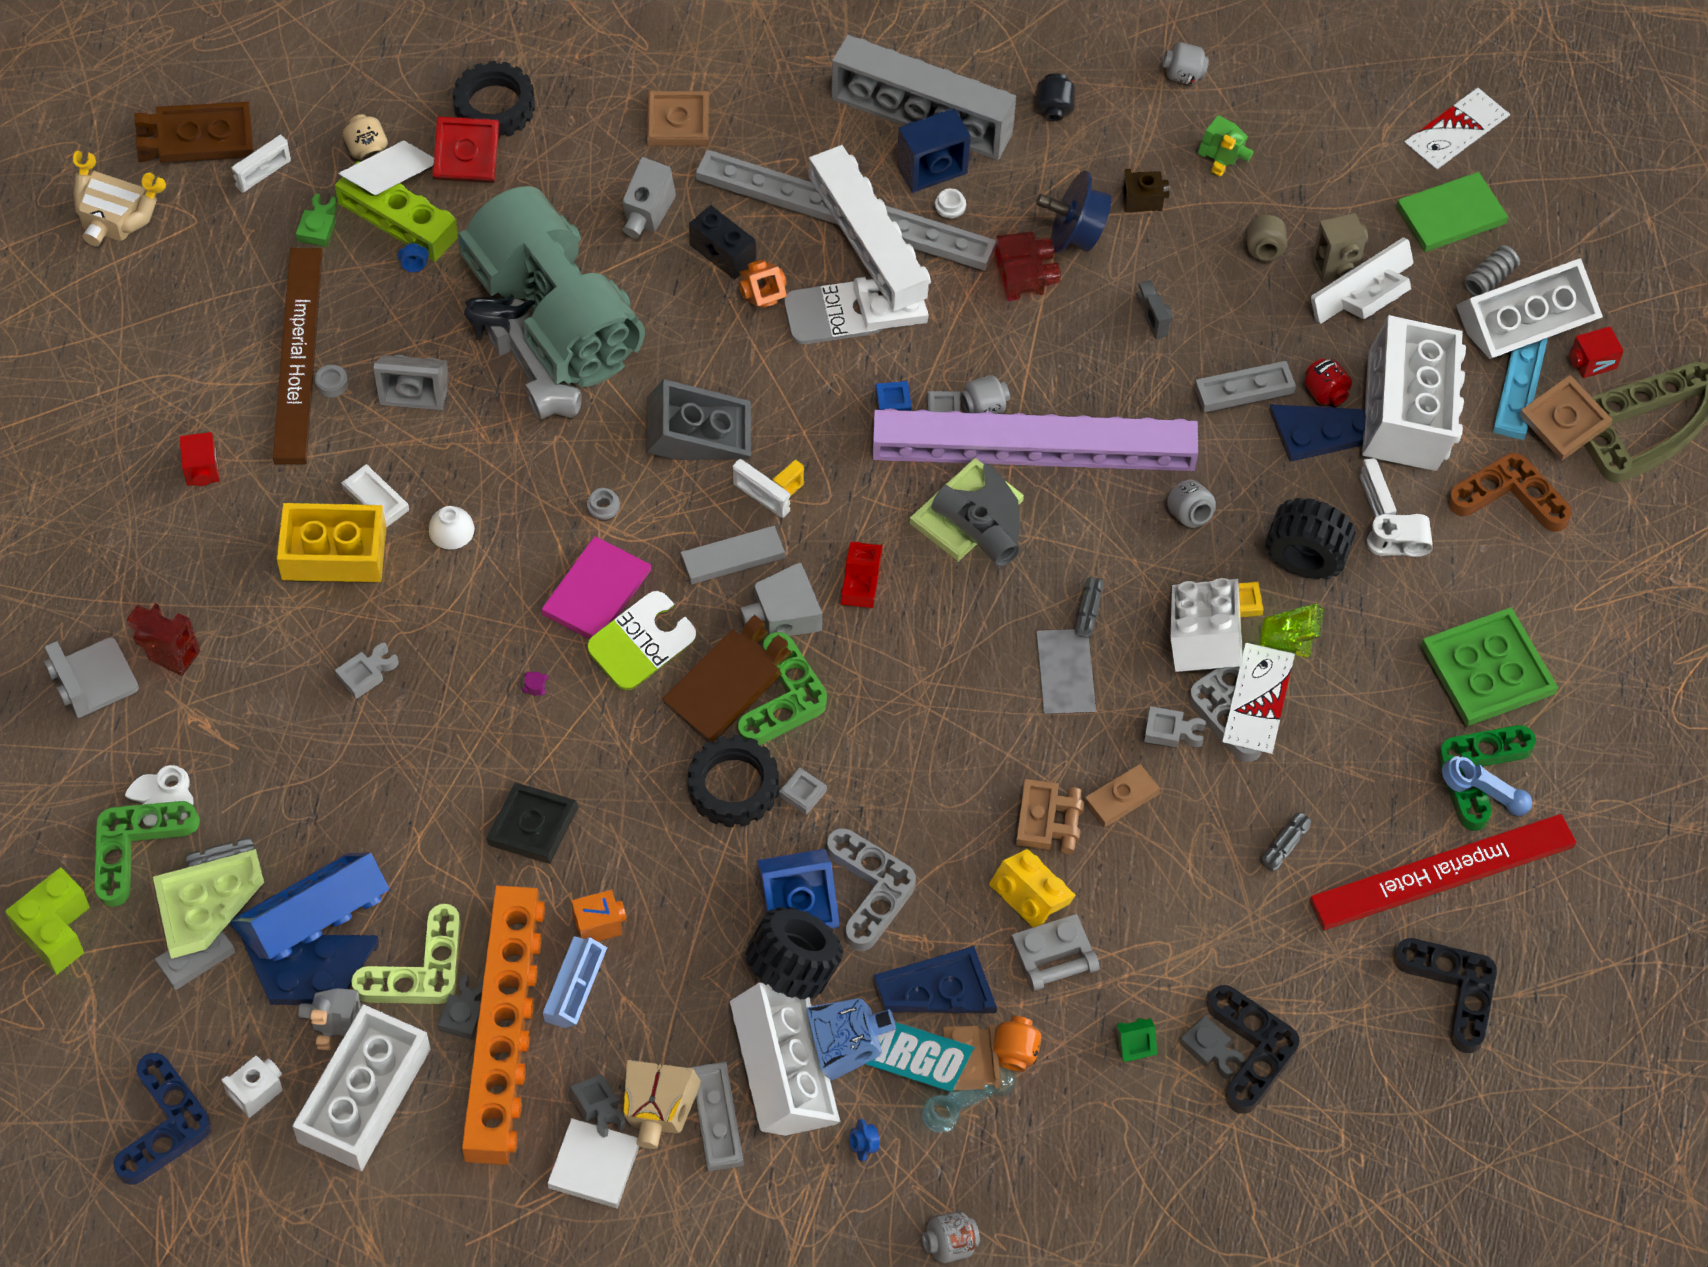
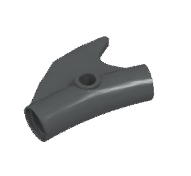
(984, 515)

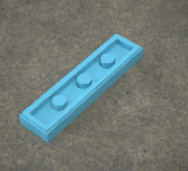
(1519, 389)

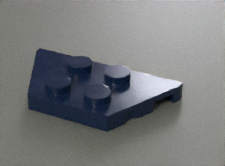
(313, 967)

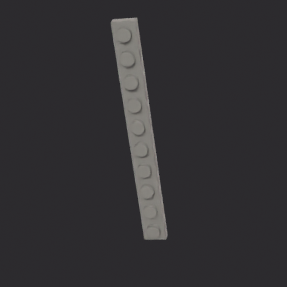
(804, 198)

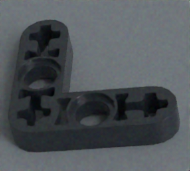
(1468, 982)
(1264, 1039)

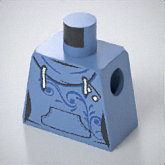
(847, 1034)

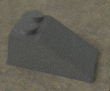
(697, 423)

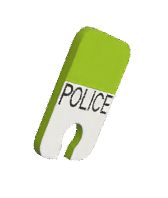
(634, 647)

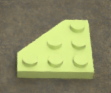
(204, 899)

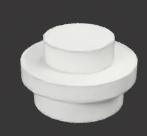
(950, 203)

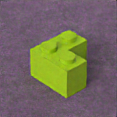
(44, 918)

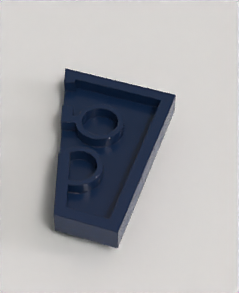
(1317, 430)

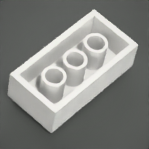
(361, 1087)

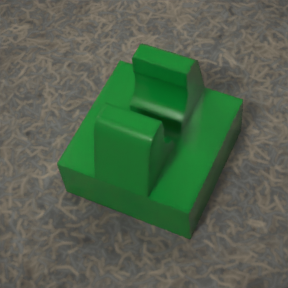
(1137, 1039)

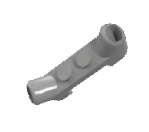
(542, 393)

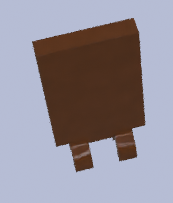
(194, 132)
(727, 680)

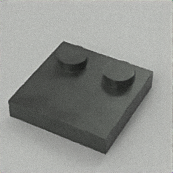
(532, 823)

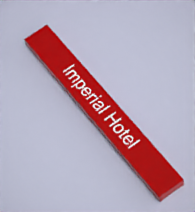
(1442, 872)

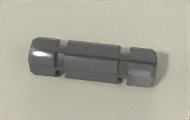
(1089, 606)
(1286, 841)
(219, 851)

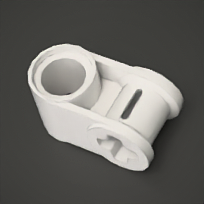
(1403, 533)

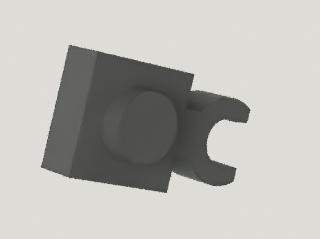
(1156, 313)
(462, 1012)
(1210, 1044)
(597, 1100)

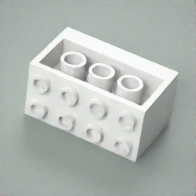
(1413, 393)

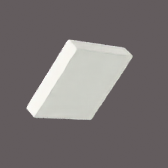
(593, 1165)

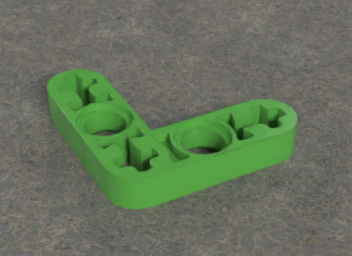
(793, 700)
(122, 840)

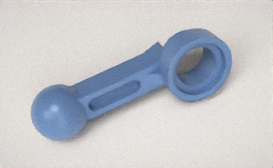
(1516, 801)

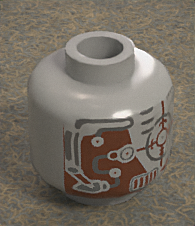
(951, 1237)

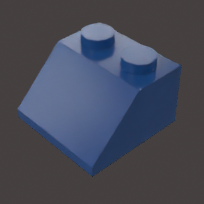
(801, 883)

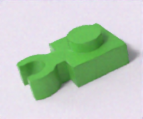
(319, 224)

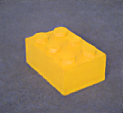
(331, 542)

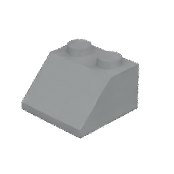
(411, 381)

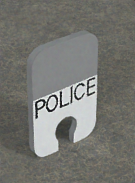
(825, 313)

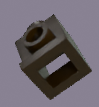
(1144, 191)

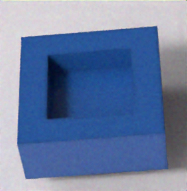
(893, 396)

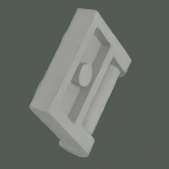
(1051, 943)

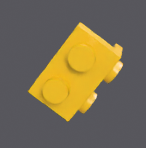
(1030, 887)

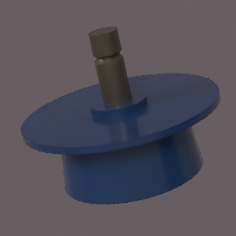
(1079, 214)

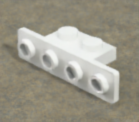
(1367, 285)

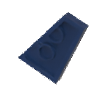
(937, 985)

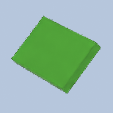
(1452, 211)

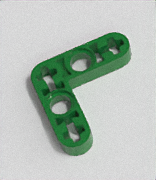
(1498, 738)

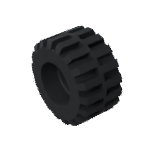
(1310, 538)
(794, 953)

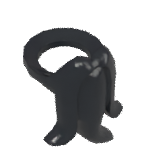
(493, 312)

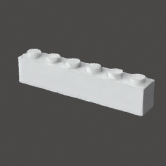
(869, 228)

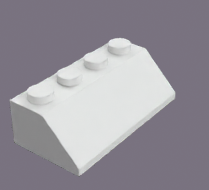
(1530, 309)
(782, 1062)

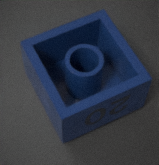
(933, 150)

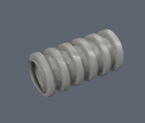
(1492, 271)

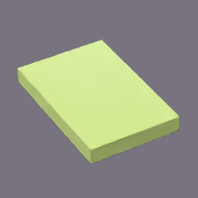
(941, 530)

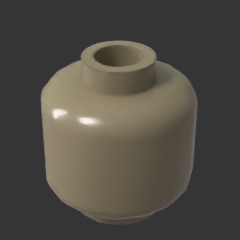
(1266, 237)

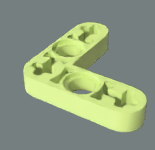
(423, 977)

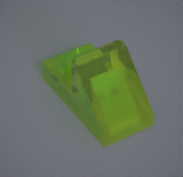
(1293, 630)

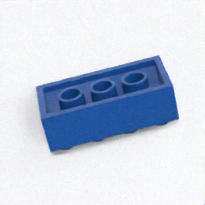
(311, 905)

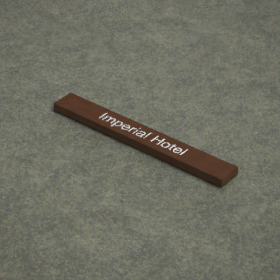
(298, 356)

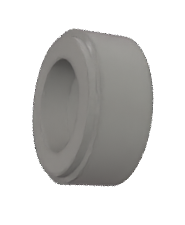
(331, 380)

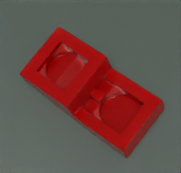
(861, 574)

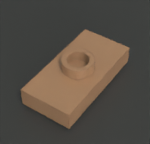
(1122, 795)

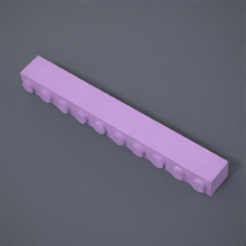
(1035, 440)

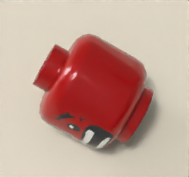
(1328, 382)

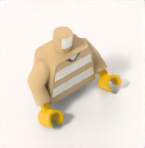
(111, 205)

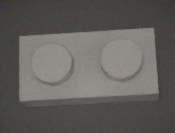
(188, 967)

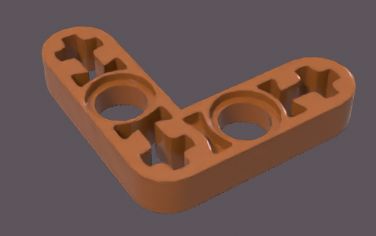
(1510, 481)

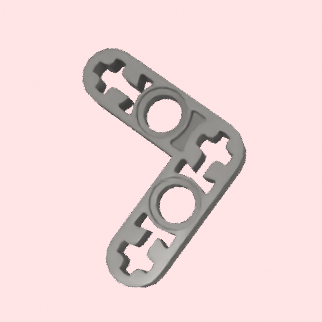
(1221, 700)
(884, 887)

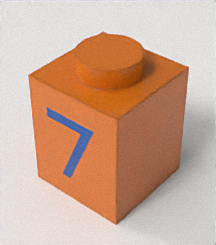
(598, 916)

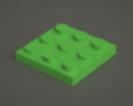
(1489, 666)

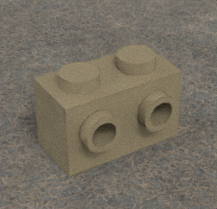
(1339, 246)

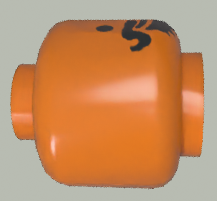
(1017, 1044)

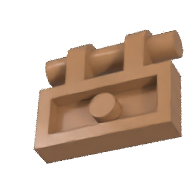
(1038, 815)

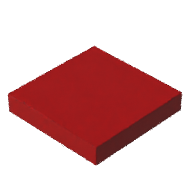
(466, 149)

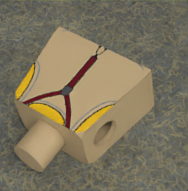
(658, 1099)

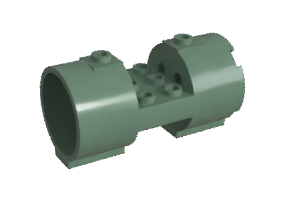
(528, 250)

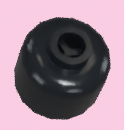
(1055, 96)

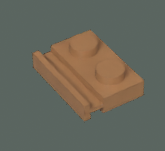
(983, 1063)

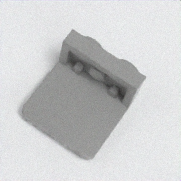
(91, 676)

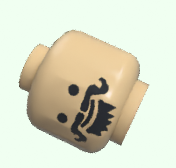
(364, 137)

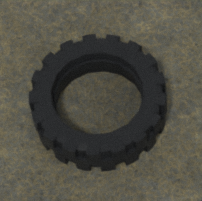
(496, 75)
(726, 750)

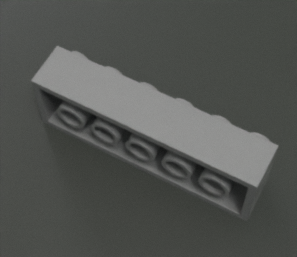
(913, 90)

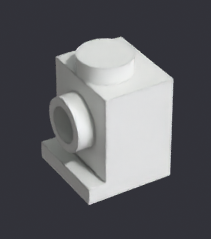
(253, 1096)

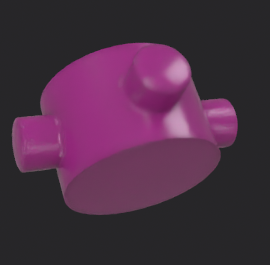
(534, 683)

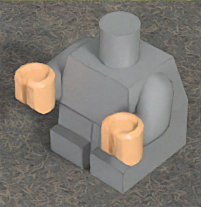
(331, 1014)

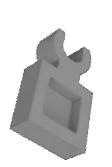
(364, 673)
(1167, 727)

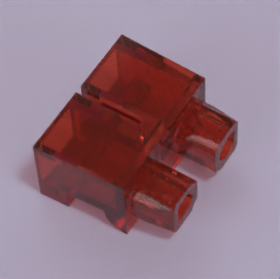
(1021, 266)
(165, 640)

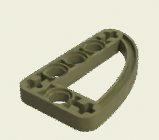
(1632, 407)

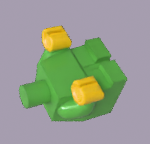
(1225, 144)

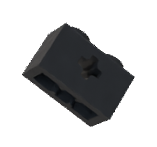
(722, 242)

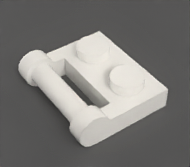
(879, 314)

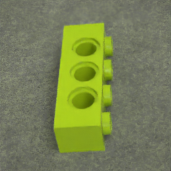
(401, 215)

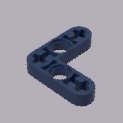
(174, 1127)

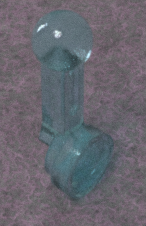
(960, 1100)

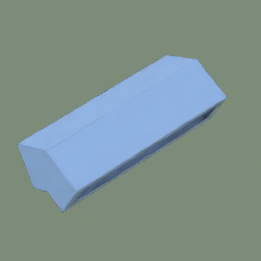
(574, 982)

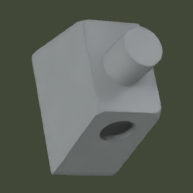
(648, 197)
(785, 603)

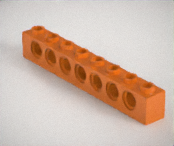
(480, 1142)

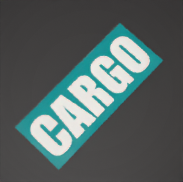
(922, 1056)

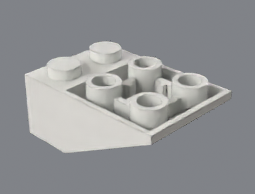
(1206, 625)

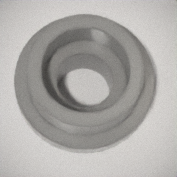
(603, 496)

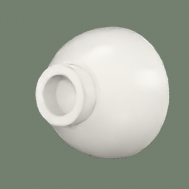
(451, 527)

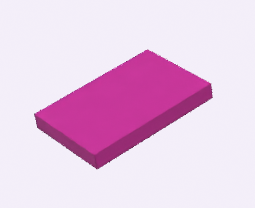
(596, 588)

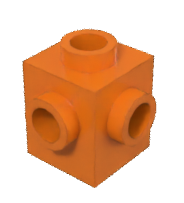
(772, 285)

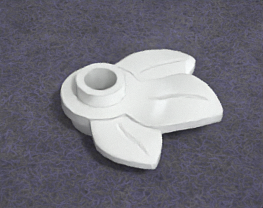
(154, 789)

